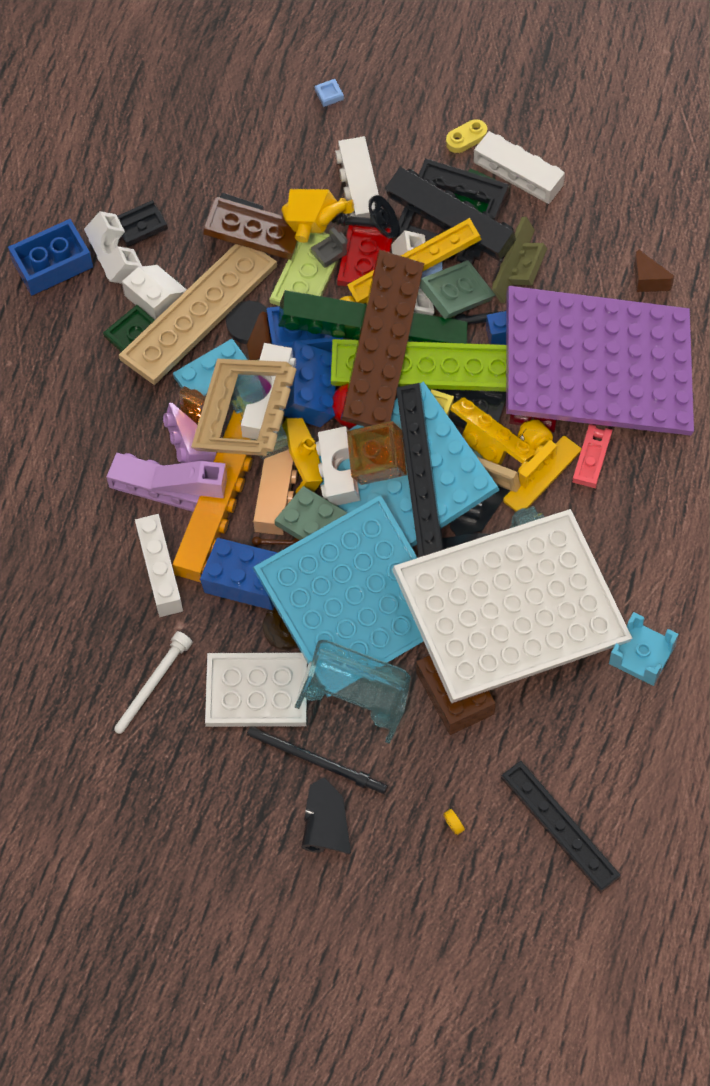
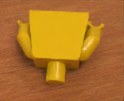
(312, 211)

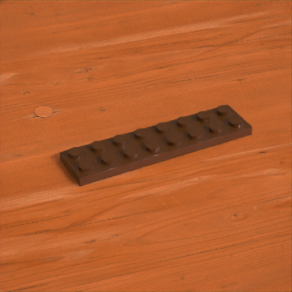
(382, 340)

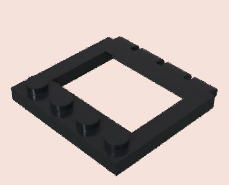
(460, 183)

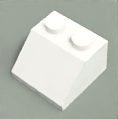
(152, 289)

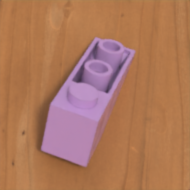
(182, 433)
(192, 478)

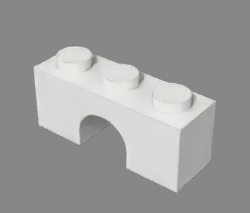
(104, 235)
(338, 485)

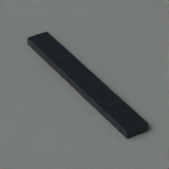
(419, 469)

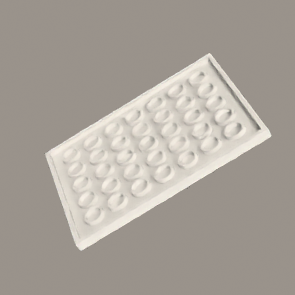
(511, 605)

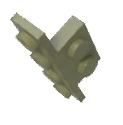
(520, 262)

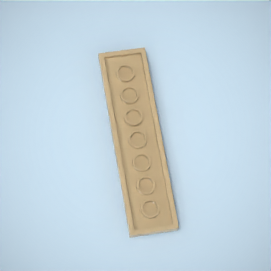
(197, 312)

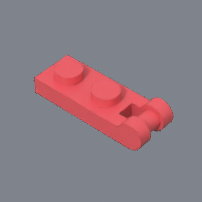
(592, 456)

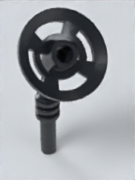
(378, 217)

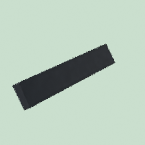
(560, 826)

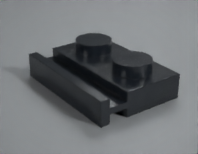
(141, 223)

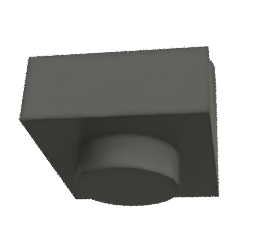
(331, 248)

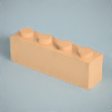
(274, 491)

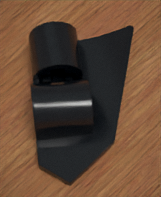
(479, 516)
(325, 819)

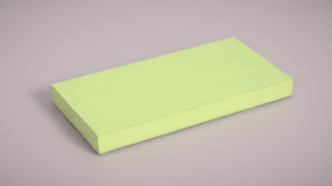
(304, 271)

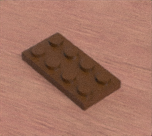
(250, 228)

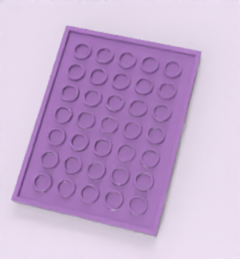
(598, 361)

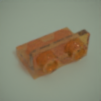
(191, 403)

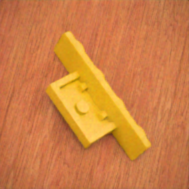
(489, 436)
(541, 471)

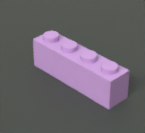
(136, 478)

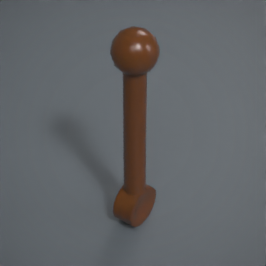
(256, 541)

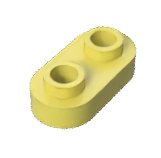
(468, 136)

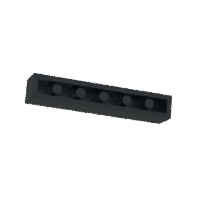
(447, 211)

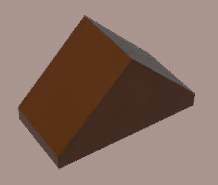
(651, 275)

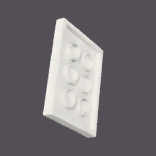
(254, 689)

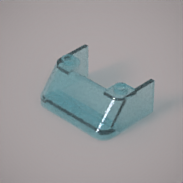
(357, 680)

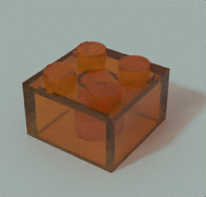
(376, 453)

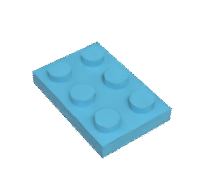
(199, 372)

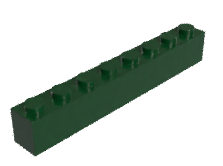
(345, 319)

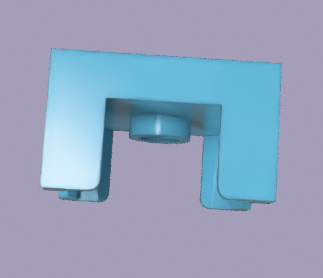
(645, 653)

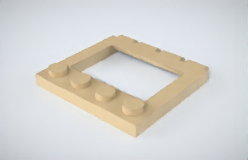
(218, 399)

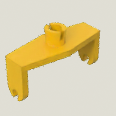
(303, 452)

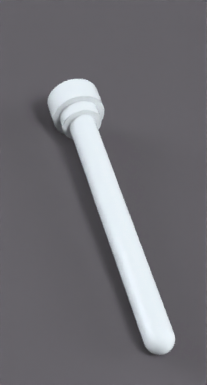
(179, 644)

